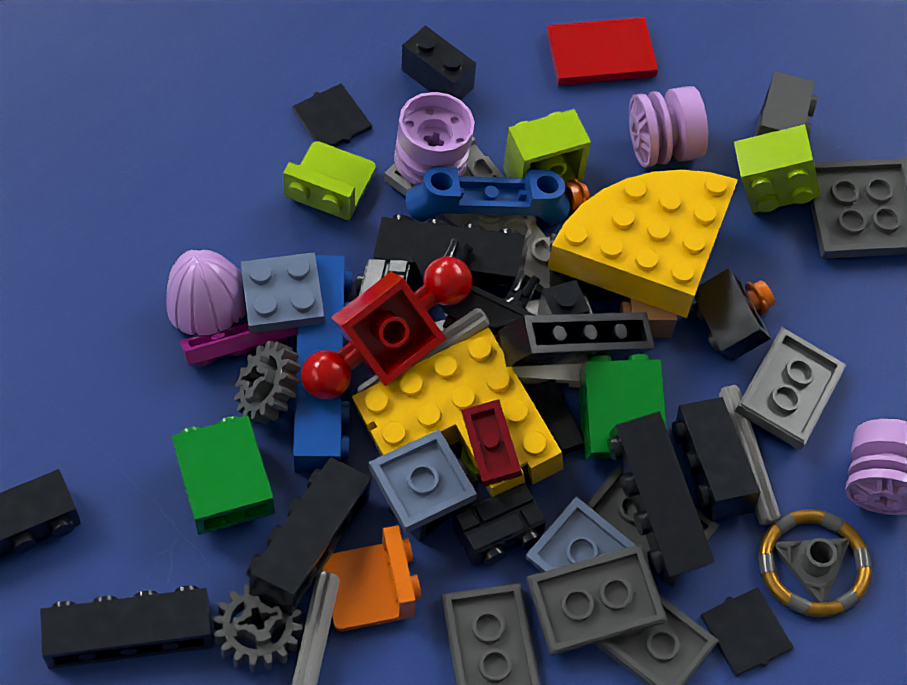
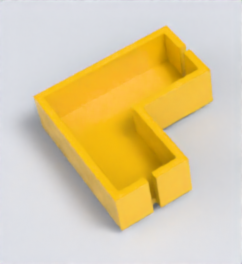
(455, 379)

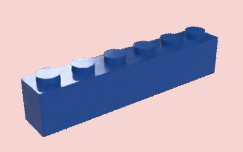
(319, 420)

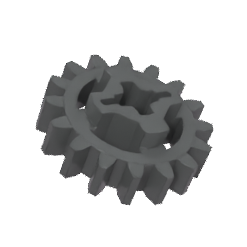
(267, 382)
(244, 633)

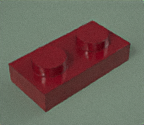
(491, 443)

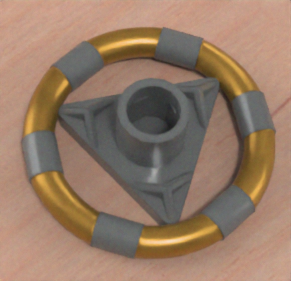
(814, 563)

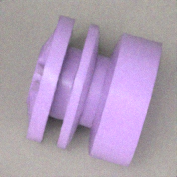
(668, 126)
(432, 133)
(879, 467)

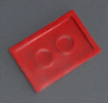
(601, 51)

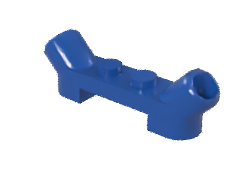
(448, 193)

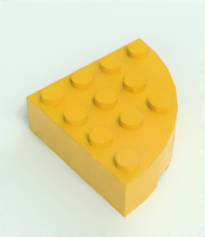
(646, 236)

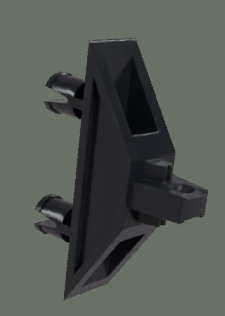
(498, 310)

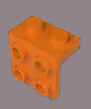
(374, 583)

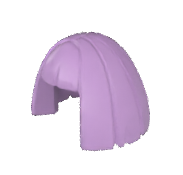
(204, 293)

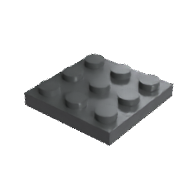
(861, 208)

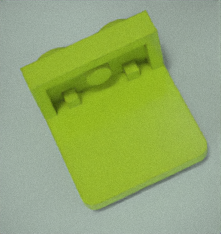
(329, 180)

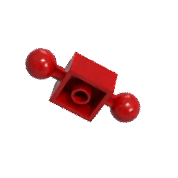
(387, 328)

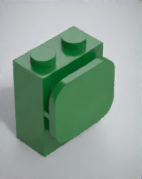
(615, 394)
(223, 474)

